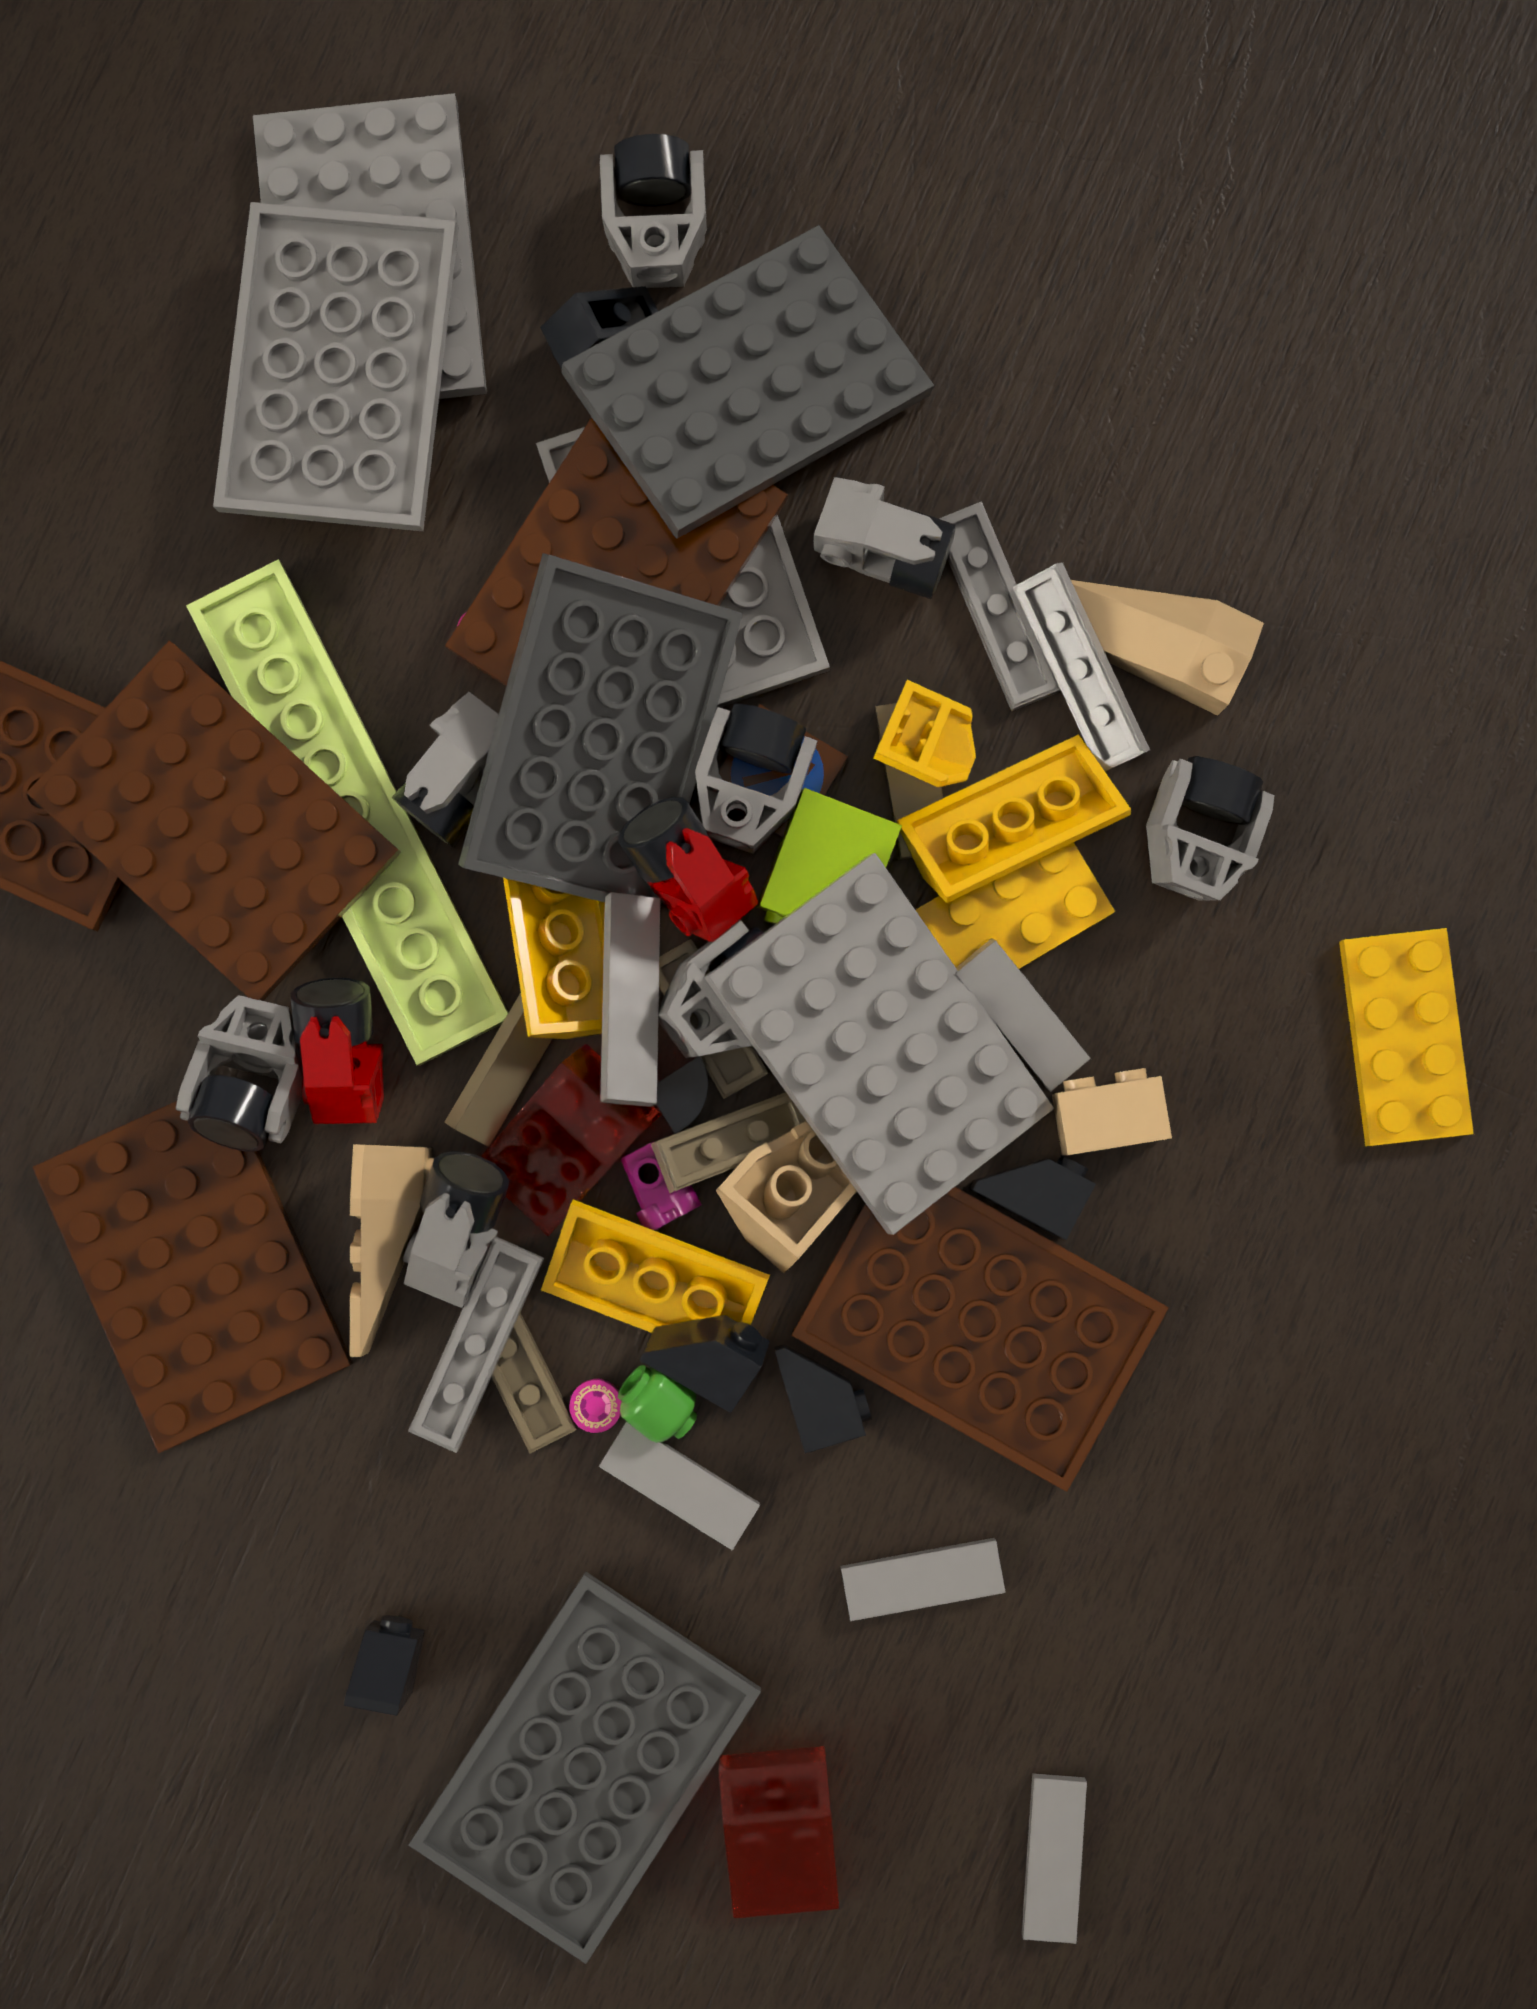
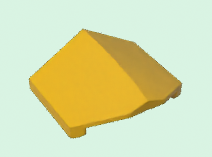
(928, 737)

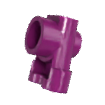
(655, 1201)

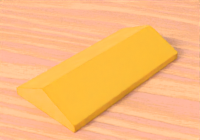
(1012, 819)
(557, 959)
(646, 1274)

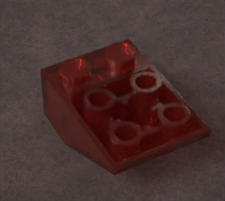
(565, 1140)
(778, 1832)

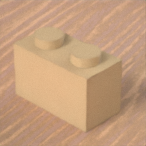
(1111, 1114)

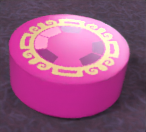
(595, 1405)

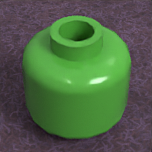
(656, 1405)

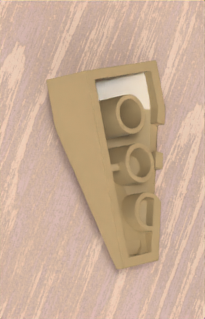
(1173, 640)
(786, 1195)
(387, 1200)

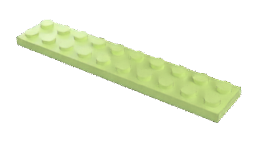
(406, 917)

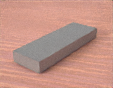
(1021, 1015)
(680, 1486)
(923, 1579)
(1054, 1858)

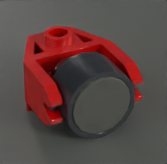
(686, 869)
(339, 1066)

